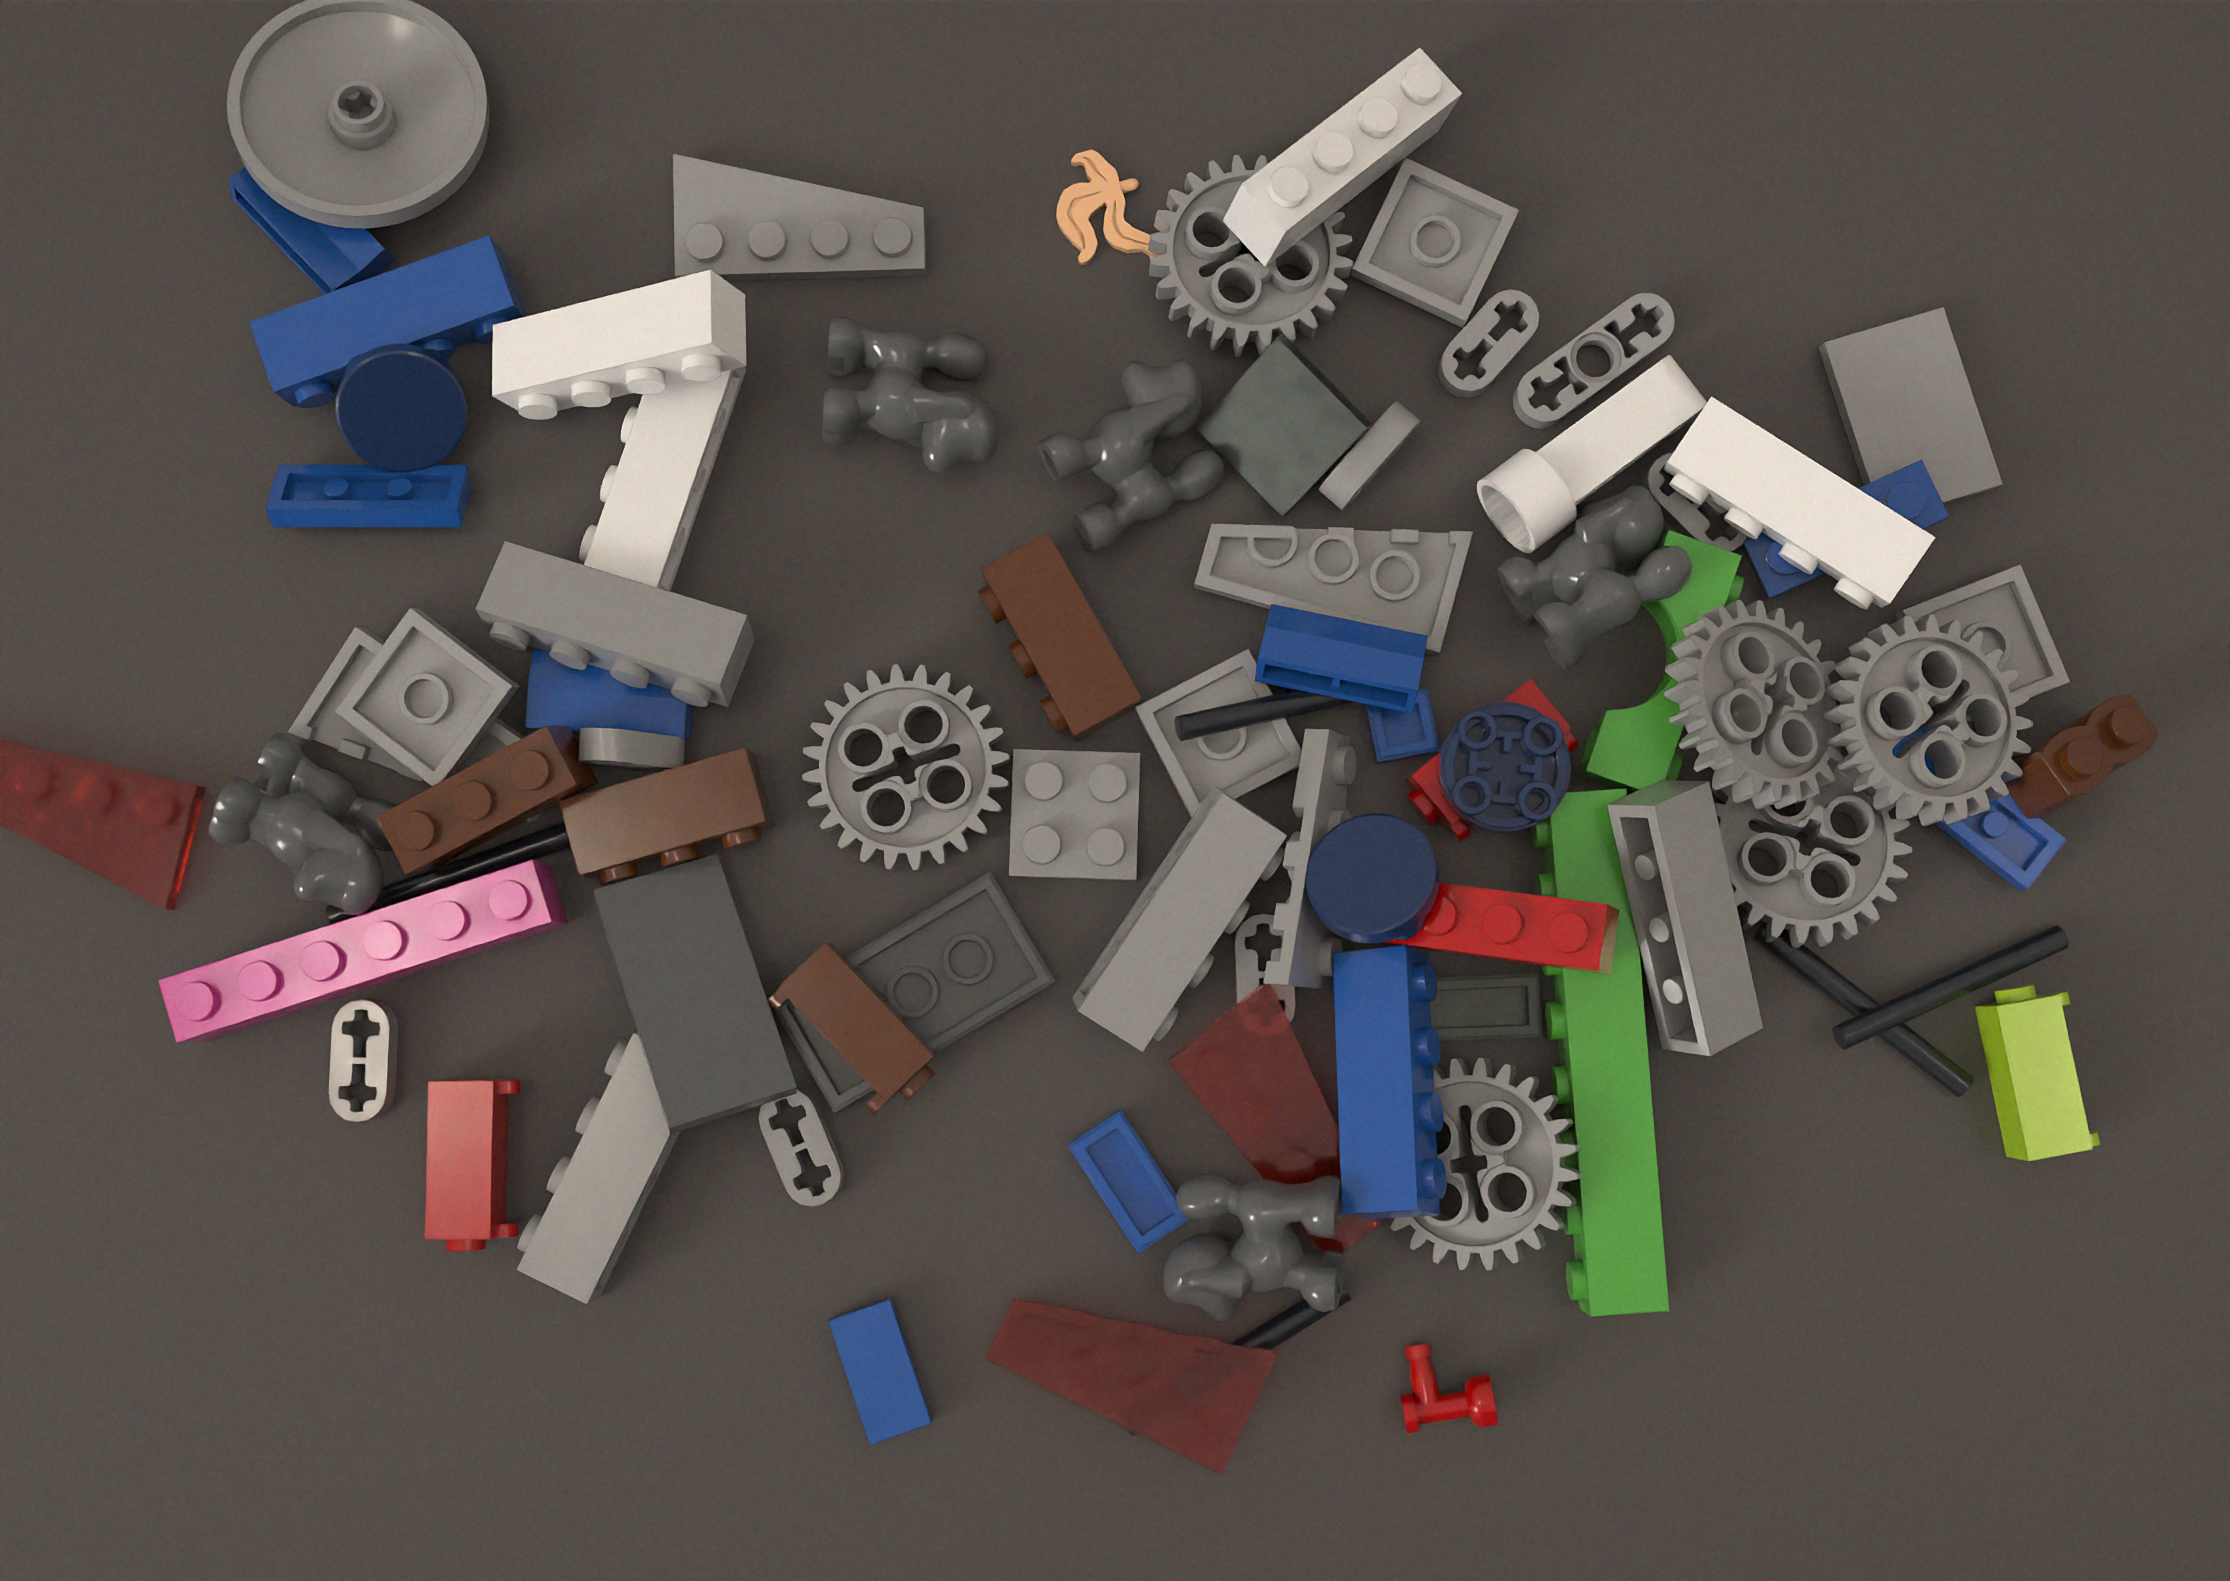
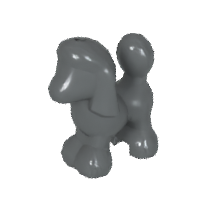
(896, 404)
(1120, 448)
(1583, 585)
(299, 818)
(1267, 1255)

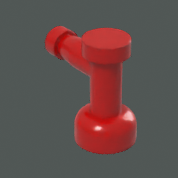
(1426, 1404)

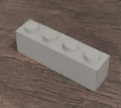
(615, 625)
(1685, 916)
(1180, 919)
(603, 1183)

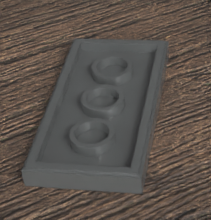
(940, 973)
(694, 993)

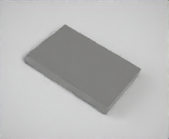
(1910, 402)

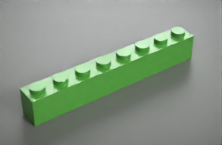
(1603, 1076)

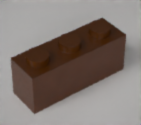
(1058, 638)
(486, 799)
(667, 816)

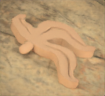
(1085, 199)

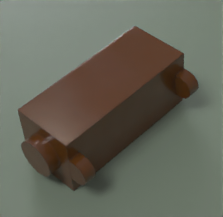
(858, 1024)

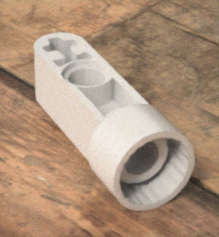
(1538, 491)

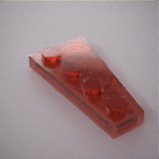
(102, 818)
(1267, 1099)
(1151, 1381)

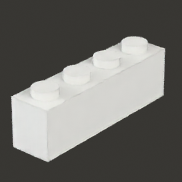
(1341, 157)
(619, 345)
(660, 479)
(1798, 505)

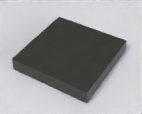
(1283, 425)

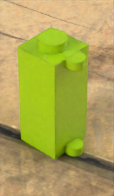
(2033, 1074)

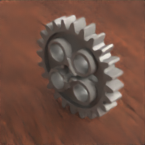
(1274, 302)
(1755, 704)
(887, 713)
(1967, 764)
(1788, 896)
(1532, 1154)

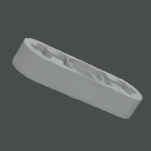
(1619, 321)

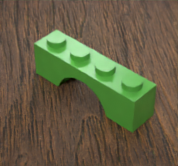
(1639, 743)

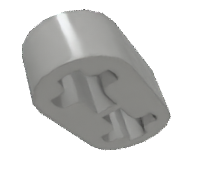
(1478, 333)
(1369, 455)
(1683, 515)
(630, 749)
(1246, 963)
(347, 1060)
(787, 1154)

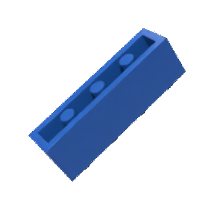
(422, 304)
(1387, 1084)

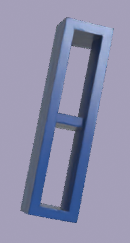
(324, 253)
(1341, 658)
(597, 700)

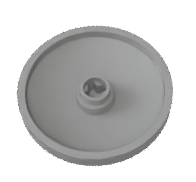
(358, 111)

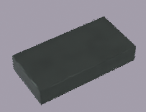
(1487, 1007)

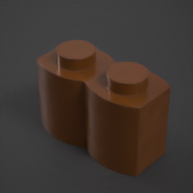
(2081, 756)

